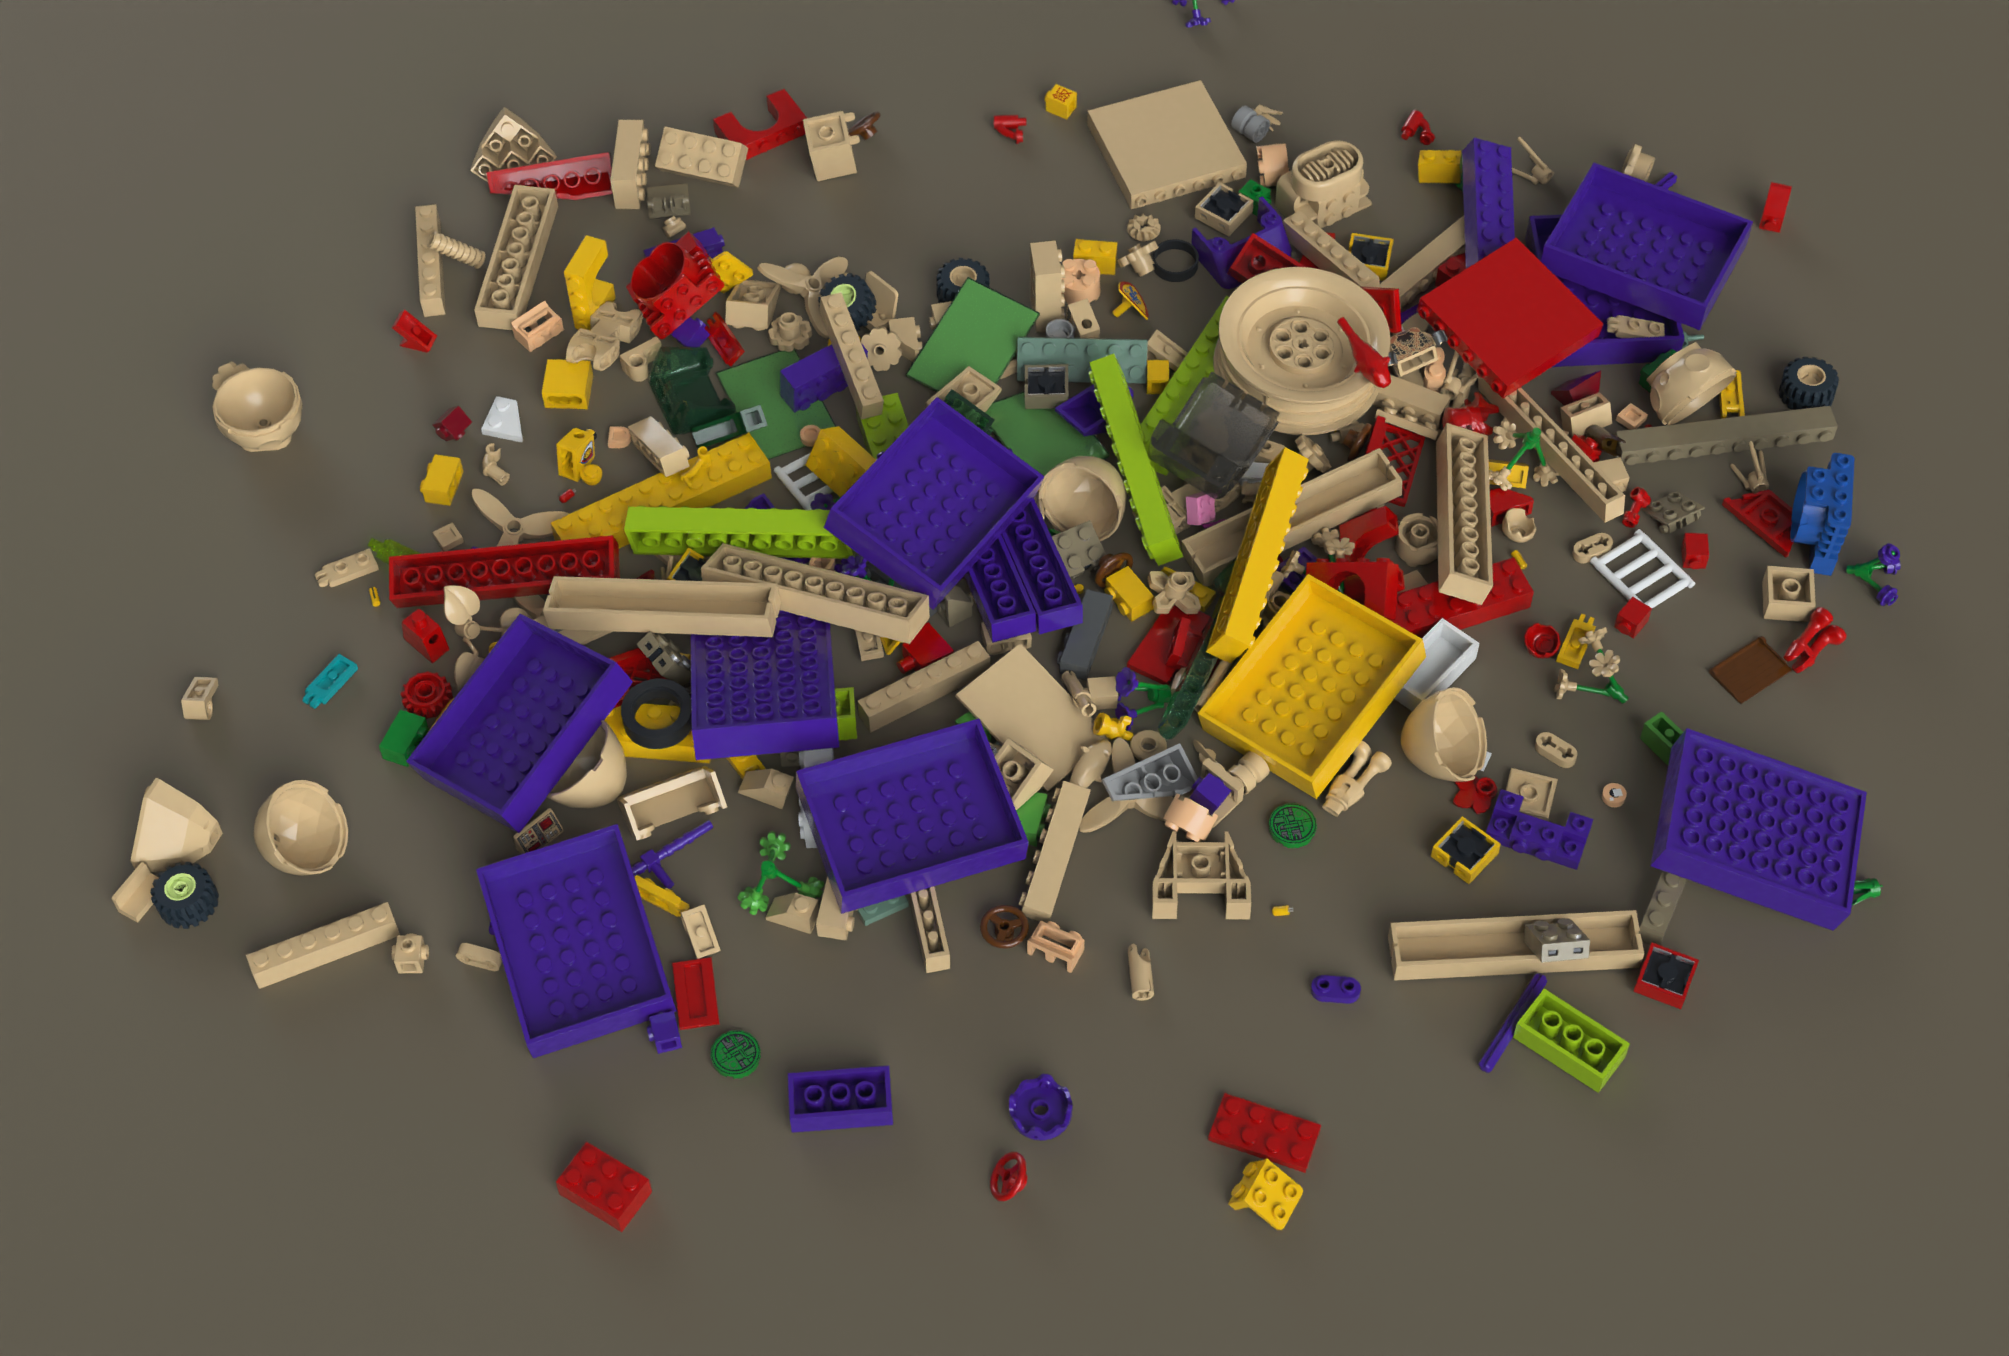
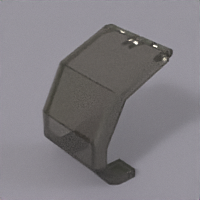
(1213, 437)

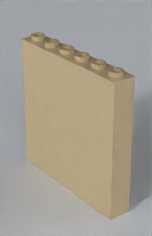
(1166, 144)

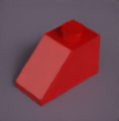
(1775, 207)
(1502, 501)

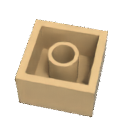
(1788, 593)

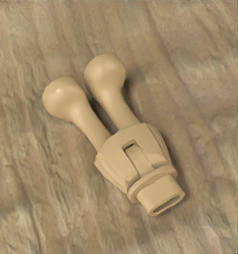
(1347, 791)

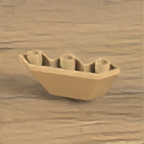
(510, 145)
(172, 829)

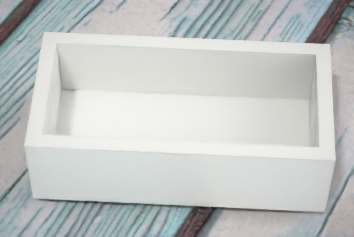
(1447, 657)

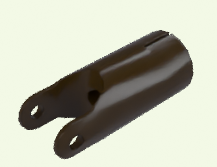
(1606, 440)

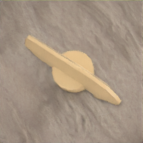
(1204, 753)

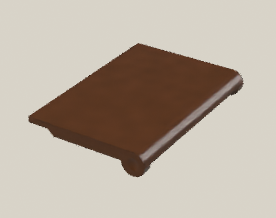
(1750, 670)

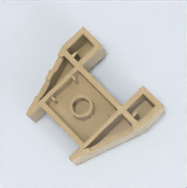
(1201, 869)

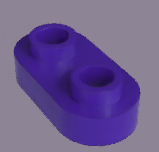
(1336, 989)

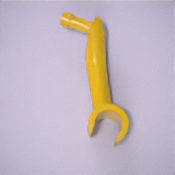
(703, 458)

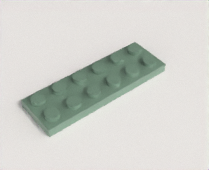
(1079, 352)

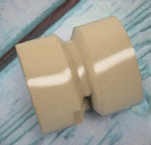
(1250, 770)

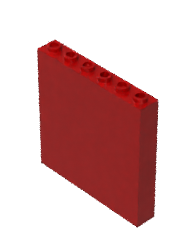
(1509, 317)

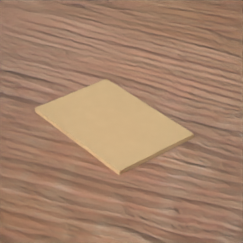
(1031, 708)

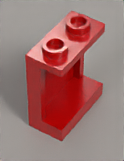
(1183, 645)

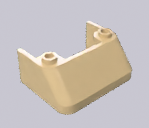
(671, 800)

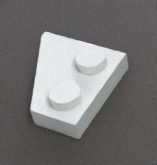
(503, 420)

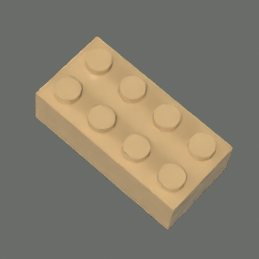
(701, 157)
(630, 164)
(1046, 283)

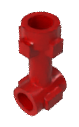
(1641, 500)

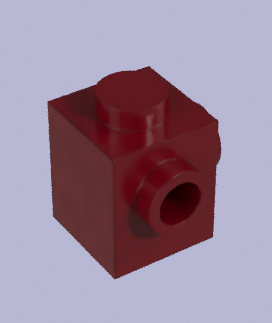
(452, 424)

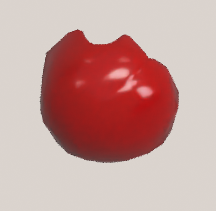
(1542, 641)

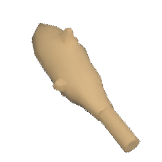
(1091, 764)

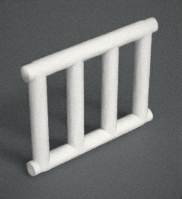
(794, 487)
(1654, 551)

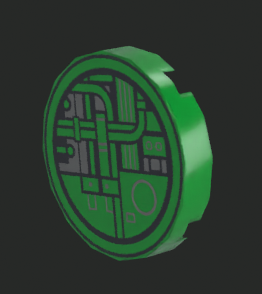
(1292, 825)
(735, 1054)

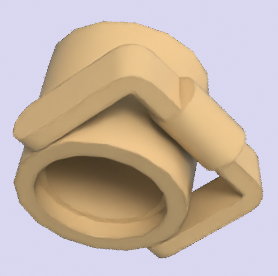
(1638, 164)

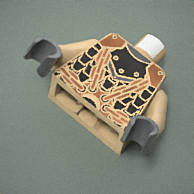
(1414, 349)

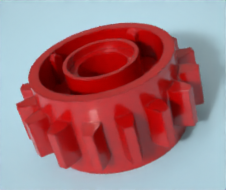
(429, 684)

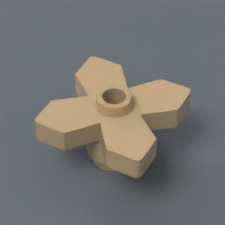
(1173, 591)

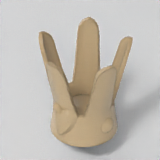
(1265, 111)

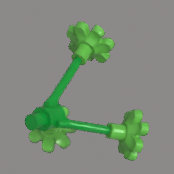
(774, 848)

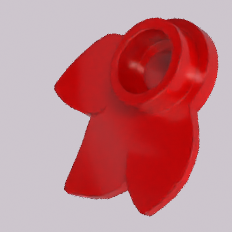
(1473, 796)

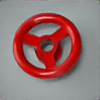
(1013, 1179)

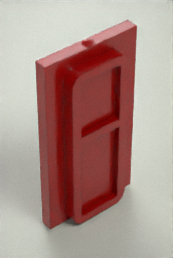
(695, 993)

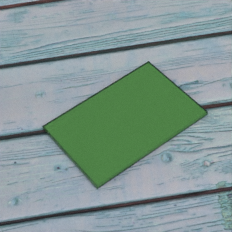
(974, 332)
(759, 383)
(1040, 435)

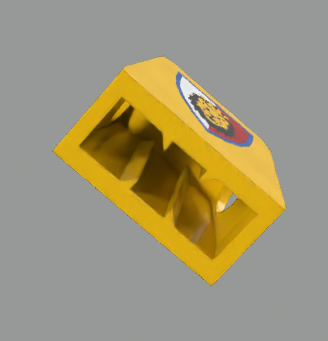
(575, 452)

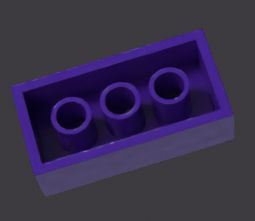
(812, 379)
(840, 1099)

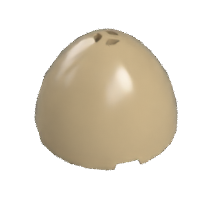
(1084, 491)
(1446, 736)
(595, 774)
(307, 829)

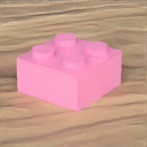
(1200, 509)

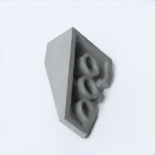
(1153, 777)

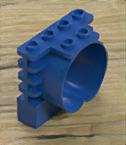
(1824, 511)

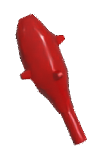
(1368, 360)

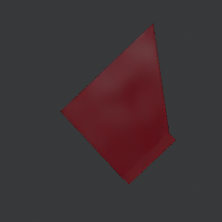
(1578, 388)

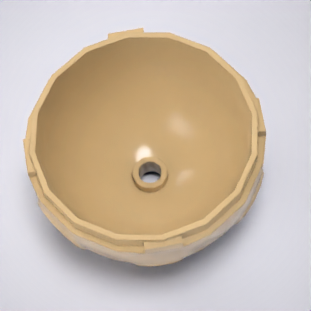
(1688, 382)
(258, 409)

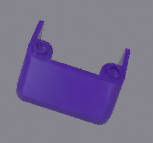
(1218, 254)

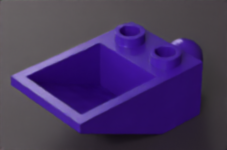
(1084, 412)

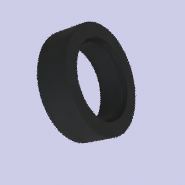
(650, 690)

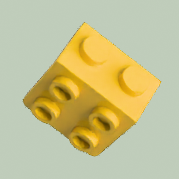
(731, 270)
(1267, 1193)

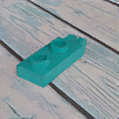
(329, 681)

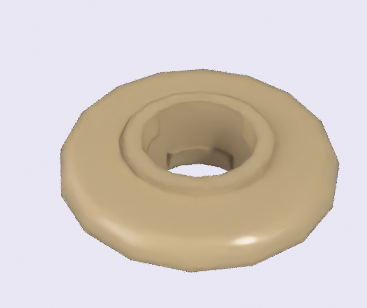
(1147, 737)

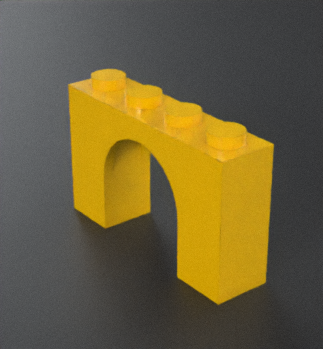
(585, 291)

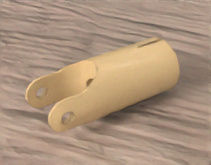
(1140, 973)

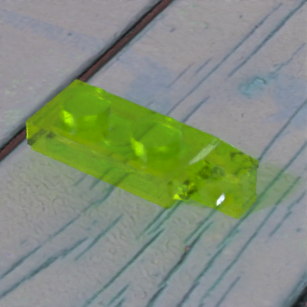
(388, 549)

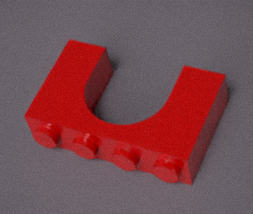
(788, 126)
(1365, 533)
(1379, 580)

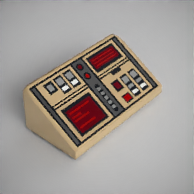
(538, 832)

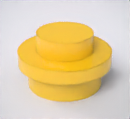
(591, 474)

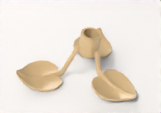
(459, 607)

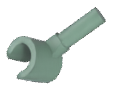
(1688, 338)

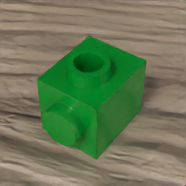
(1253, 191)

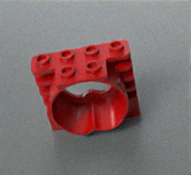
(673, 283)

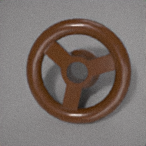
(865, 126)
(1356, 441)
(1111, 564)
(1004, 937)

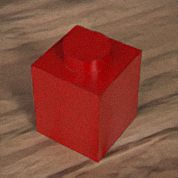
(1695, 550)
(1632, 617)

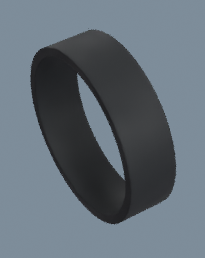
(1175, 276)

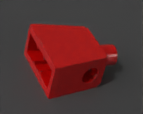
(419, 629)
(923, 650)

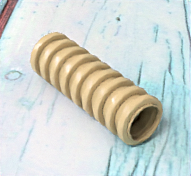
(456, 250)

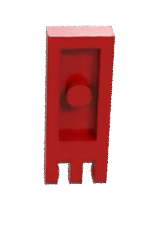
(723, 340)

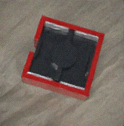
(1666, 975)

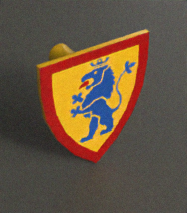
(1130, 297)

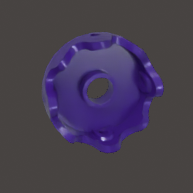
(1035, 1093)

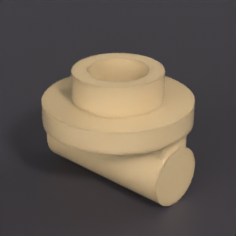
(673, 226)

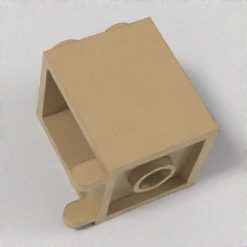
(831, 145)

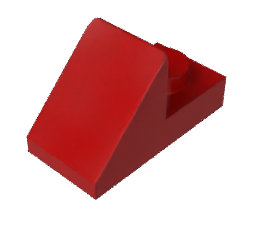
(415, 333)

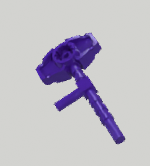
(651, 860)

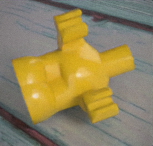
(1112, 727)

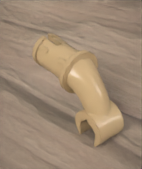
(490, 466)

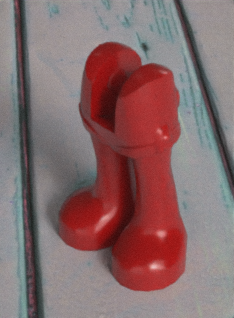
(1829, 634)

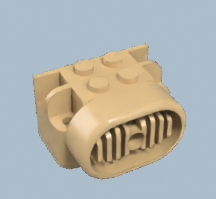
(1324, 184)

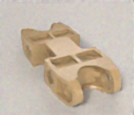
(603, 340)
(1177, 503)

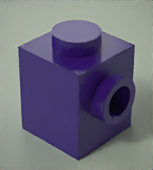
(691, 333)
(1209, 792)
(664, 1032)

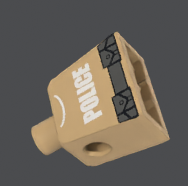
(1083, 320)

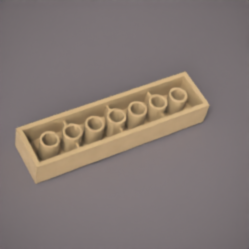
(516, 257)

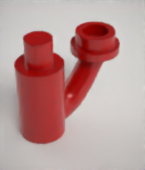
(1003, 123)
(1412, 124)

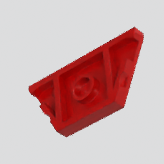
(1765, 516)

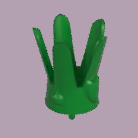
(1868, 886)

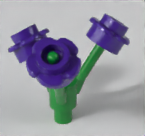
(1890, 562)

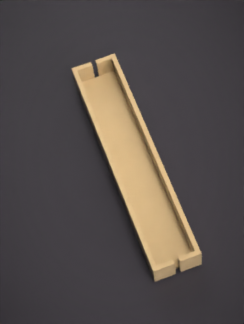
(1322, 504)
(662, 606)
(1499, 948)

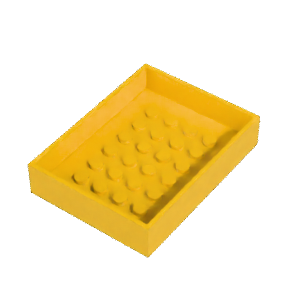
(1312, 685)

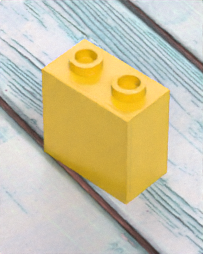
(567, 384)

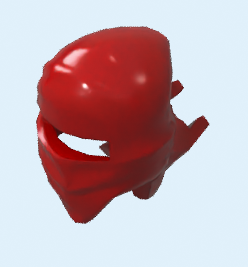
(1471, 415)

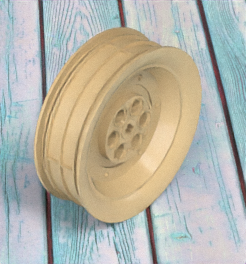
(1290, 352)

